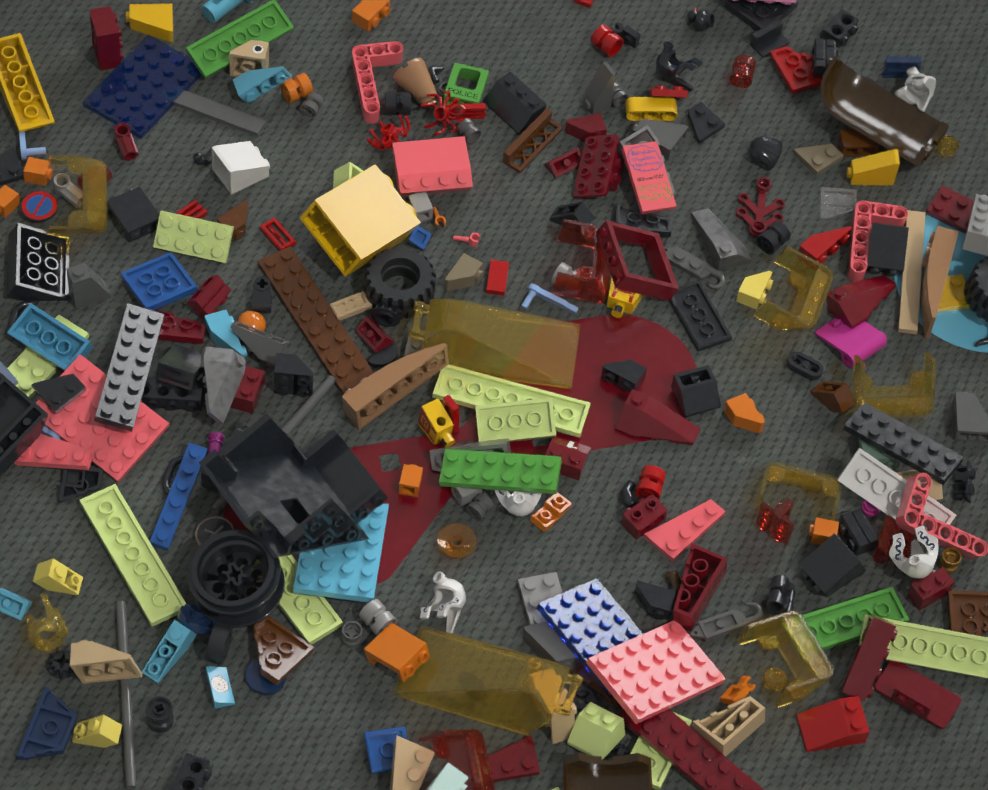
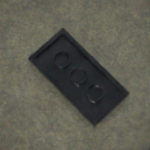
(699, 316)

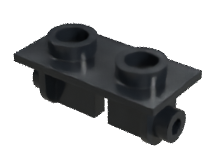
(965, 475)

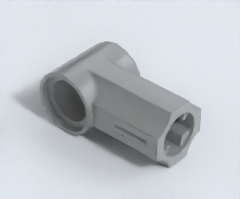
(68, 190)

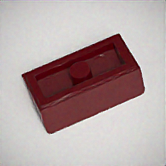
(564, 163)
(373, 334)

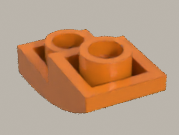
(551, 512)

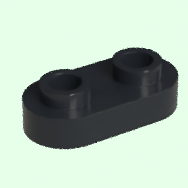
(805, 365)

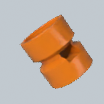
(296, 87)

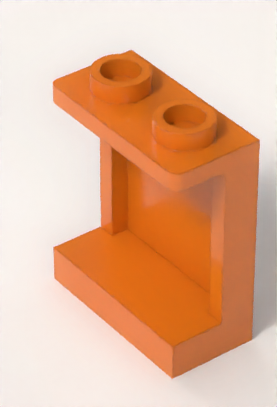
(398, 651)

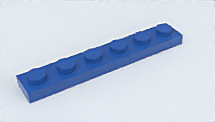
(178, 497)

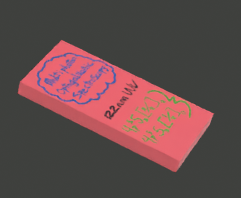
(648, 177)

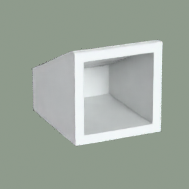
(239, 165)

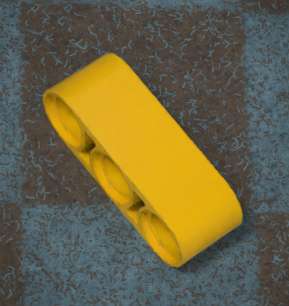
(651, 108)

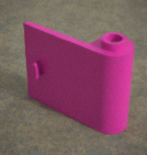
(861, 340)

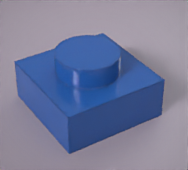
(419, 238)

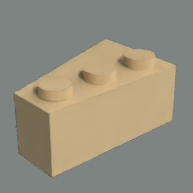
(560, 724)
(731, 726)
(409, 764)

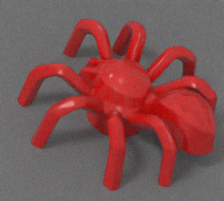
(443, 112)
(388, 134)

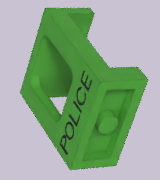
(466, 95)

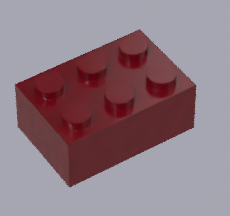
(106, 37)

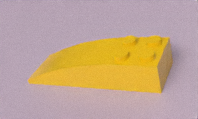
(21, 86)

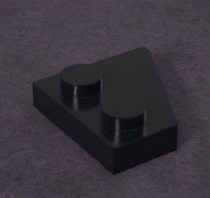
(704, 122)
(59, 391)

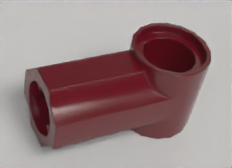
(125, 142)

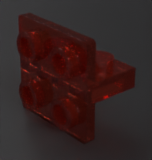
(776, 520)
(886, 540)

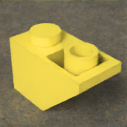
(754, 288)
(57, 577)
(97, 731)

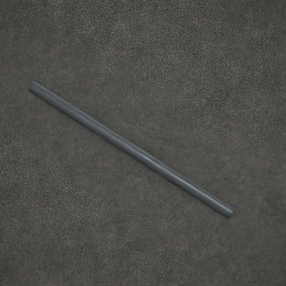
(291, 424)
(126, 701)

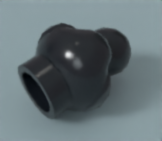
(702, 19)

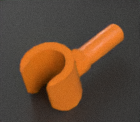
(438, 218)

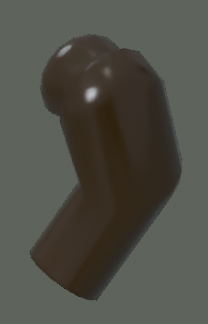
(674, 578)

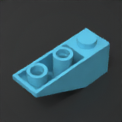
(258, 82)
(221, 334)
(169, 651)

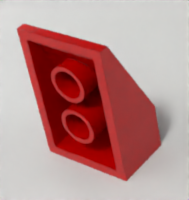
(834, 725)

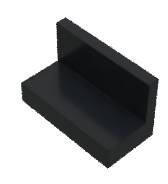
(768, 39)

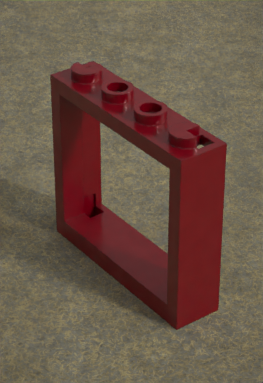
(665, 284)

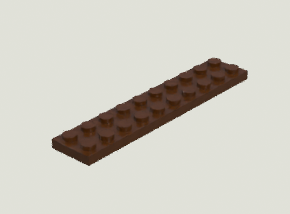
(315, 318)

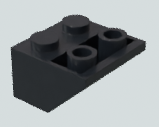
(292, 376)
(696, 391)

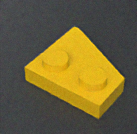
(953, 294)

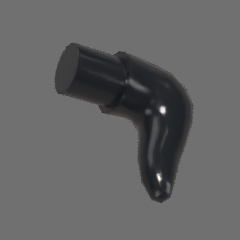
(432, 71)

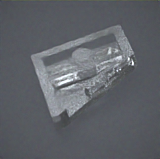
(836, 202)

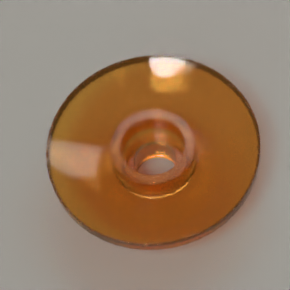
(457, 533)

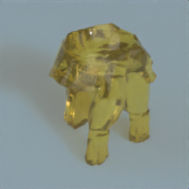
(52, 623)

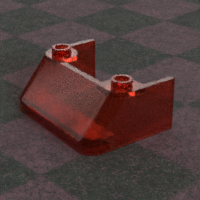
(589, 282)
(465, 752)

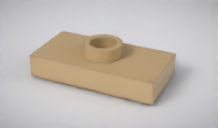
(351, 306)

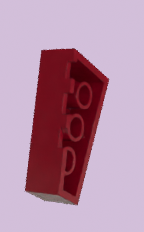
(698, 584)
(869, 657)

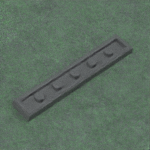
(220, 113)

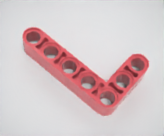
(363, 59)
(864, 215)
(934, 526)

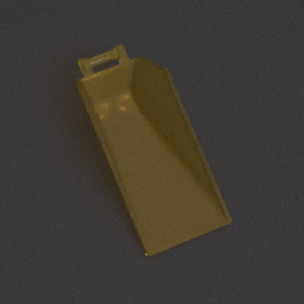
(500, 341)
(489, 682)

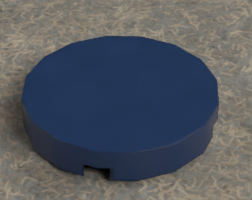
(194, 620)
(259, 683)

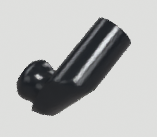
(201, 159)
(626, 495)

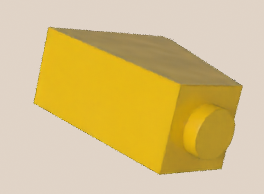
(152, 20)
(874, 169)

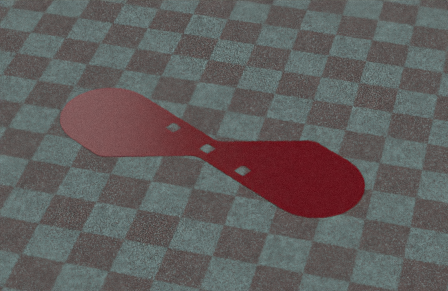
(600, 342)

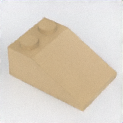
(101, 663)

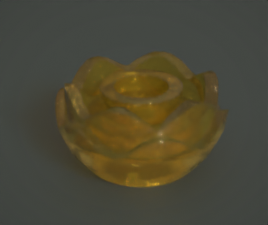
(951, 142)
(772, 684)

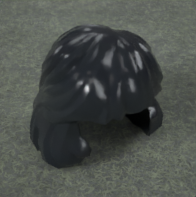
(765, 150)

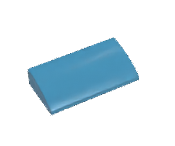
(49, 337)

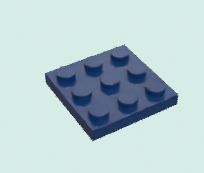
(159, 282)

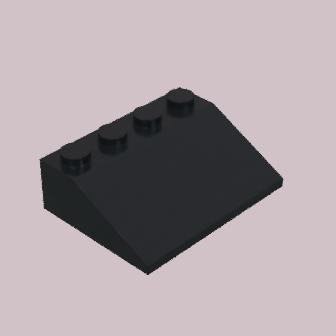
(37, 264)

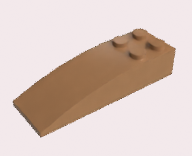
(936, 267)
(392, 383)

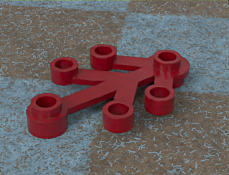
(760, 210)

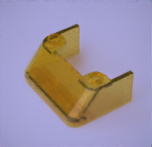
(94, 213)
(813, 284)
(898, 401)
(802, 478)
(798, 648)

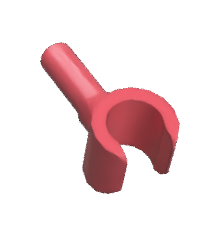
(472, 240)

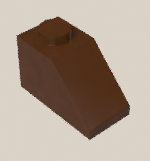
(855, 144)
(238, 218)
(834, 396)

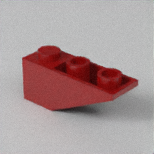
(823, 244)

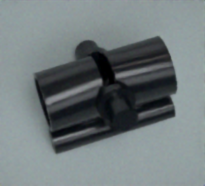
(780, 596)

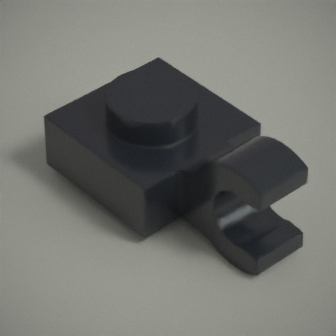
(629, 35)

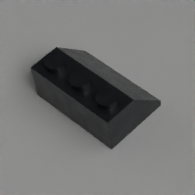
(514, 102)

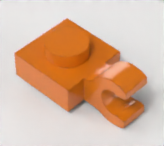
(737, 692)

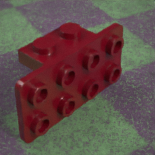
(599, 167)
(918, 694)

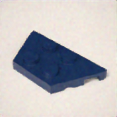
(48, 728)

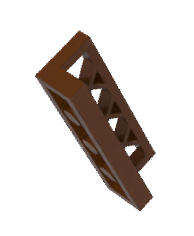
(527, 137)

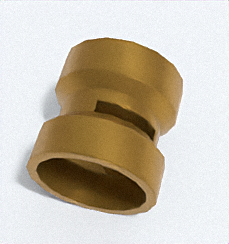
(950, 560)

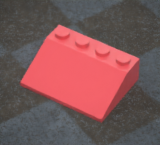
(432, 166)

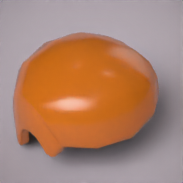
(253, 319)

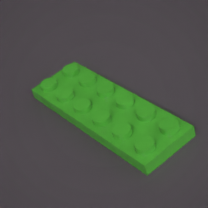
(261, 24)
(500, 471)
(843, 621)

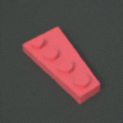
(56, 454)
(678, 534)

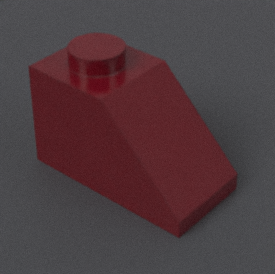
(586, 126)

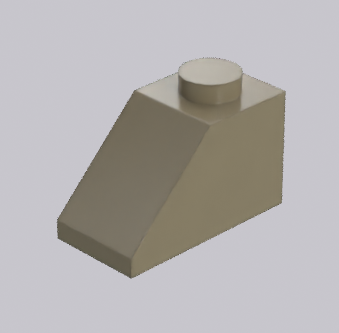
(464, 273)

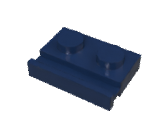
(897, 66)

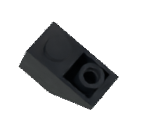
(624, 374)

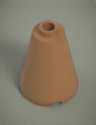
(417, 80)

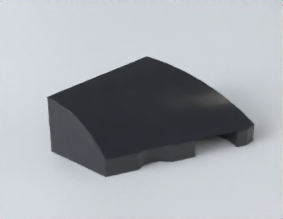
(80, 482)

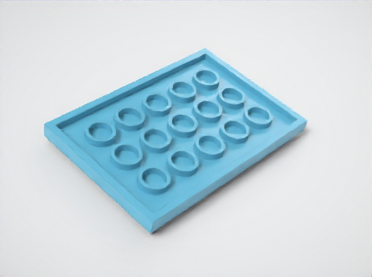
(345, 569)

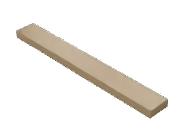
(912, 274)

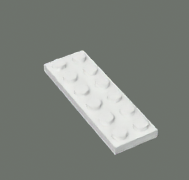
(885, 487)

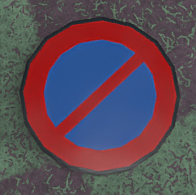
(39, 206)

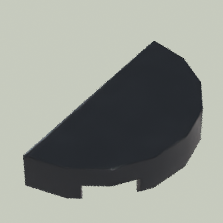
(384, 356)

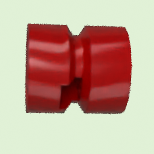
(608, 42)
(650, 482)

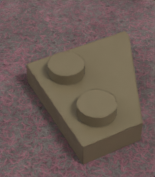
(819, 157)

